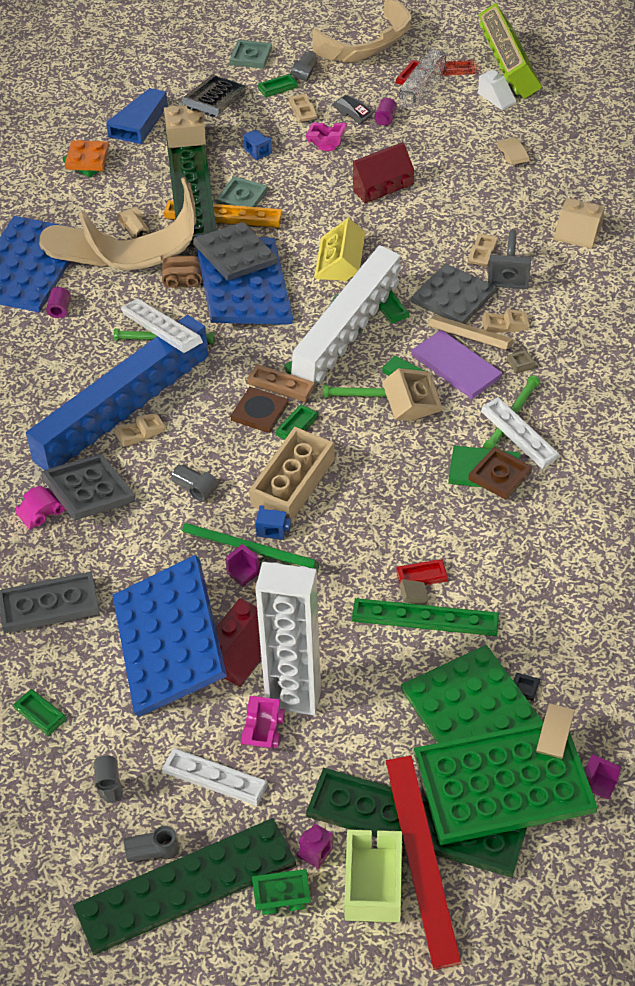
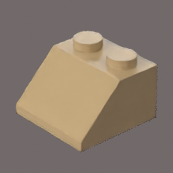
(579, 223)
(411, 394)

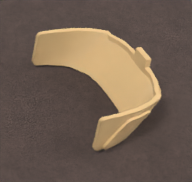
(335, 50)
(147, 249)

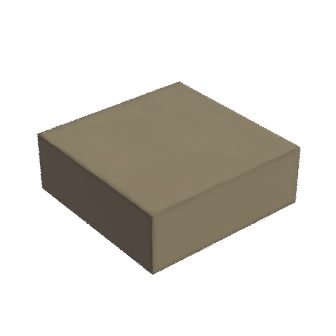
(521, 361)
(413, 592)

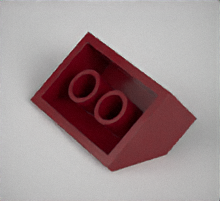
(382, 173)
(240, 641)

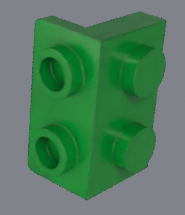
(281, 890)

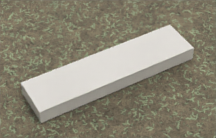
(520, 433)
(215, 776)

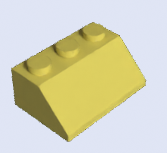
(340, 252)

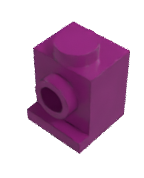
(315, 845)

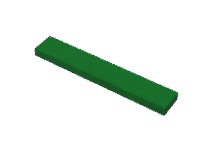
(258, 549)
(425, 617)

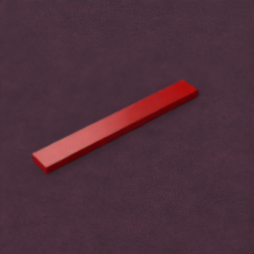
(423, 863)

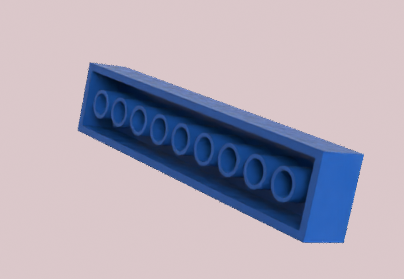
(112, 398)

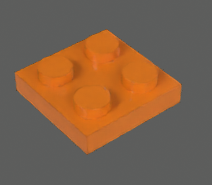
(87, 155)

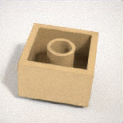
(184, 127)

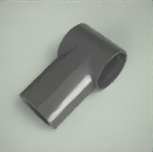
(303, 68)
(198, 484)
(107, 778)
(149, 845)

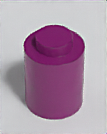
(385, 111)
(58, 302)

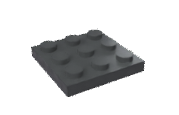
(235, 251)
(453, 294)
(88, 486)

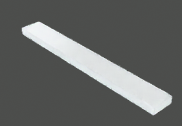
(161, 325)

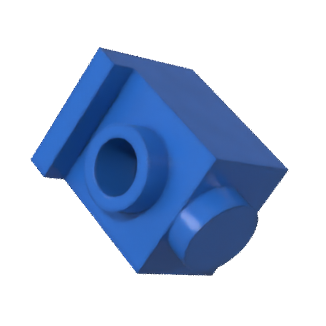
(257, 144)
(272, 524)

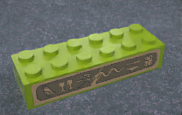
(509, 52)

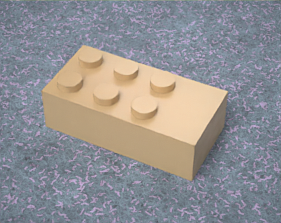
(293, 473)

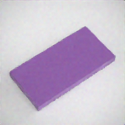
(456, 364)

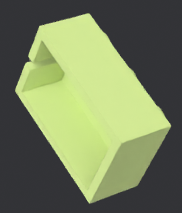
(373, 876)

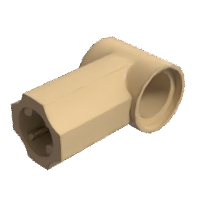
(132, 221)

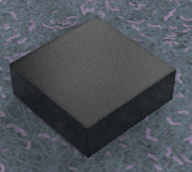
(527, 684)

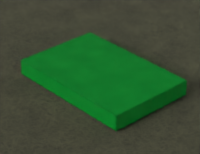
(465, 460)

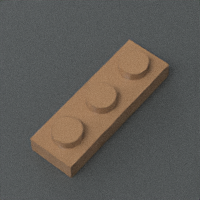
(281, 383)

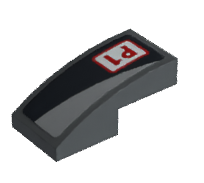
(350, 106)

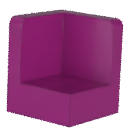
(242, 565)
(602, 776)

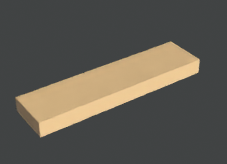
(470, 332)

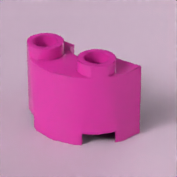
(326, 137)
(37, 505)
(262, 723)

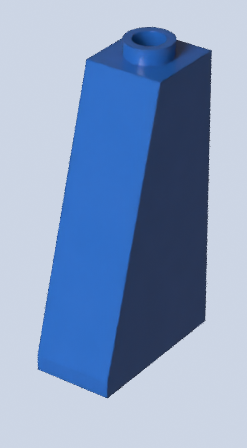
(138, 117)

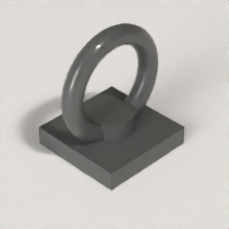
(510, 270)

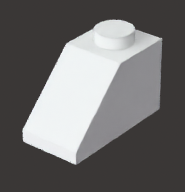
(496, 89)

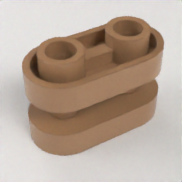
(181, 271)

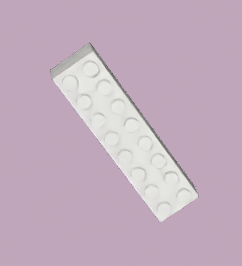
(346, 316)
(289, 635)

